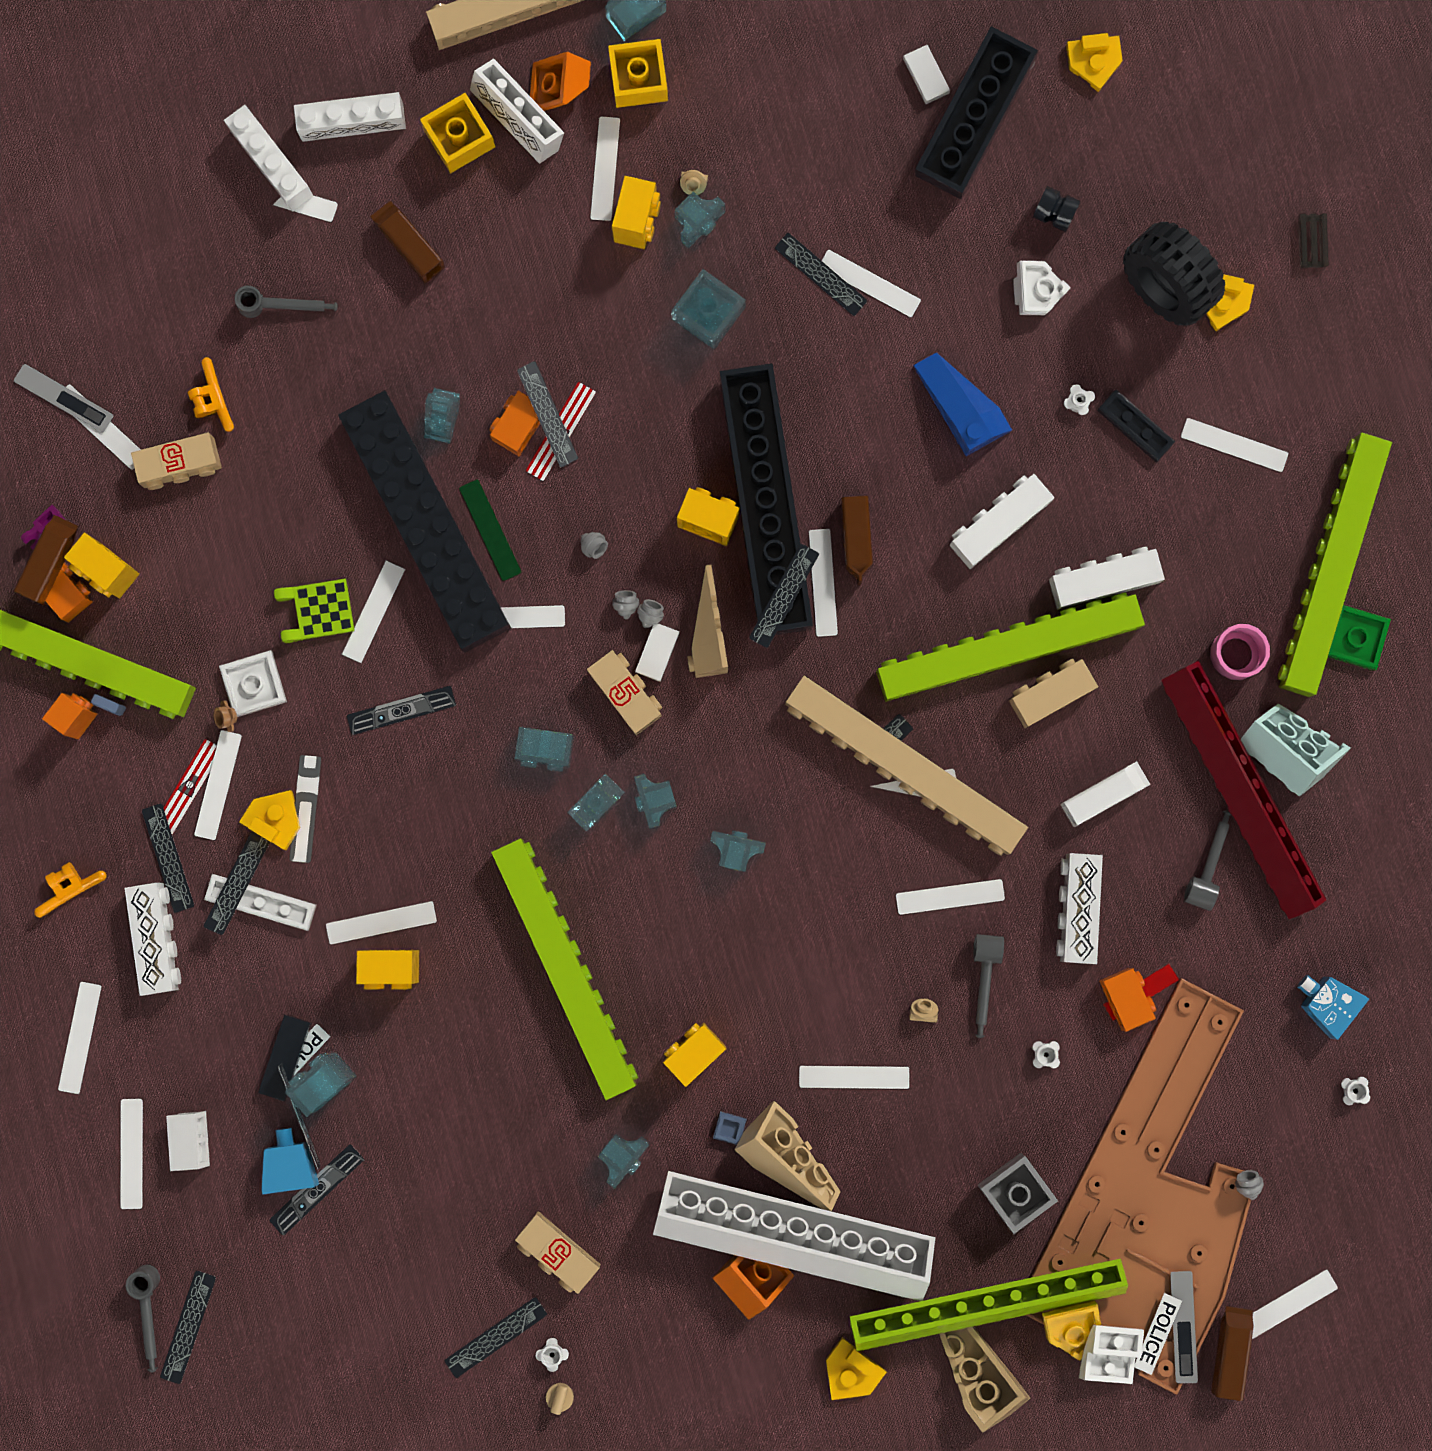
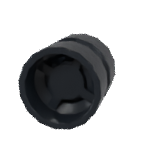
(1056, 209)

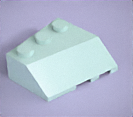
(1292, 749)

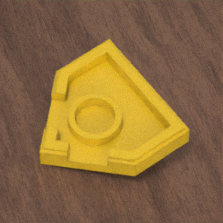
(1094, 58)
(1233, 304)
(273, 818)
(1070, 1326)
(851, 1372)

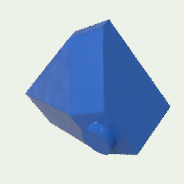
(966, 410)

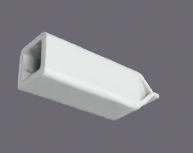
(1105, 794)

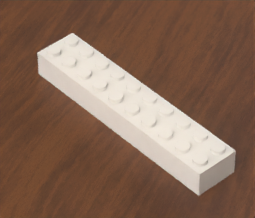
(795, 1236)

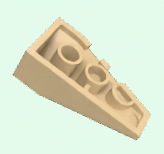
(708, 643)
(779, 1152)
(984, 1381)

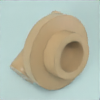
(693, 181)
(924, 1010)
(559, 1398)

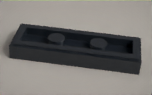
(1136, 426)
(285, 1051)

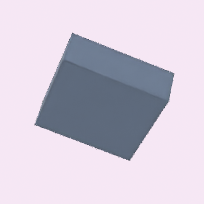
(108, 705)
(729, 1128)

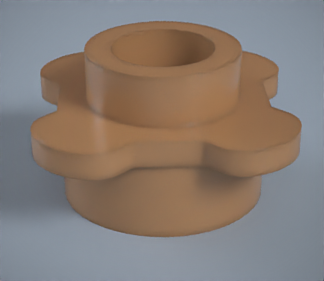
(225, 716)

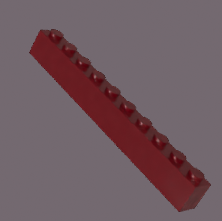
(1243, 790)

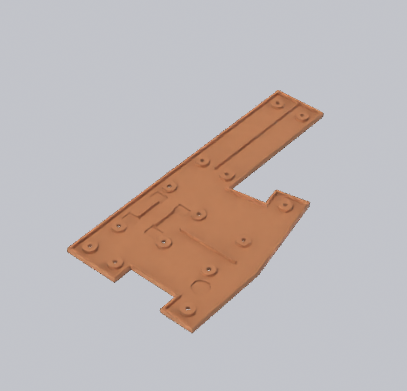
(1133, 1187)

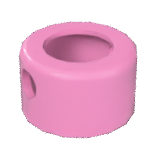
(1254, 638)

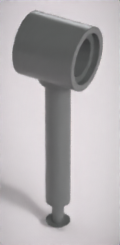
(275, 303)
(1202, 891)
(987, 950)
(143, 1294)

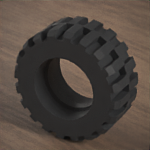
(1174, 273)

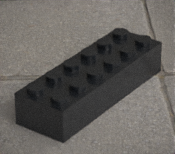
(976, 112)

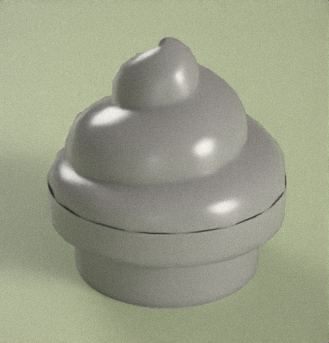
(593, 544)
(625, 603)
(650, 613)
(1249, 1184)

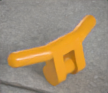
(213, 390)
(64, 894)

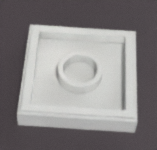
(253, 683)

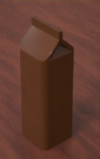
(408, 241)
(857, 535)
(46, 560)
(1233, 1353)

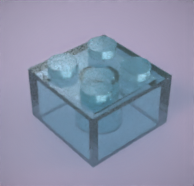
(708, 309)
(320, 1084)

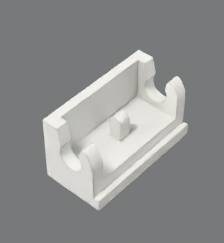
(188, 1141)

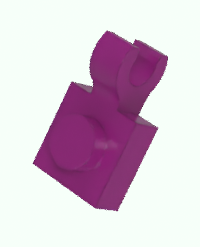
(40, 524)

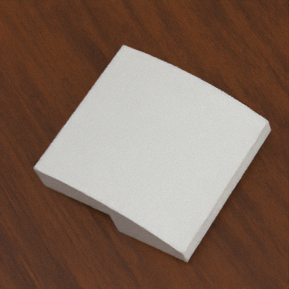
(1111, 1354)

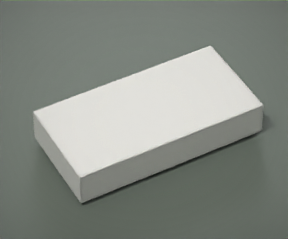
(926, 74)
(657, 652)

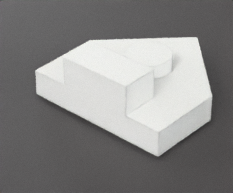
(1037, 288)

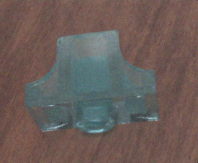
(698, 217)
(441, 415)
(654, 799)
(596, 802)
(736, 849)
(622, 1157)

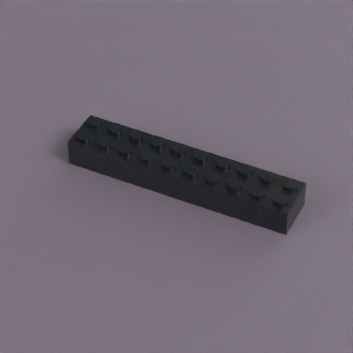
(763, 487)
(424, 521)

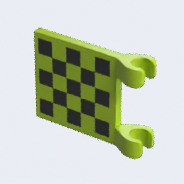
(320, 609)

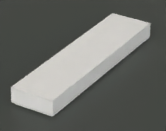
(267, 904)

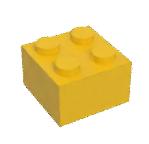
(638, 73)
(457, 132)
(635, 212)
(708, 516)
(104, 568)
(387, 967)
(694, 1053)

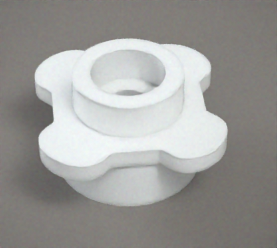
(1080, 407)
(1052, 1049)
(1361, 1096)
(544, 1354)

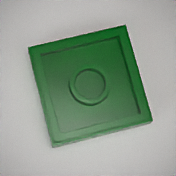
(1359, 638)

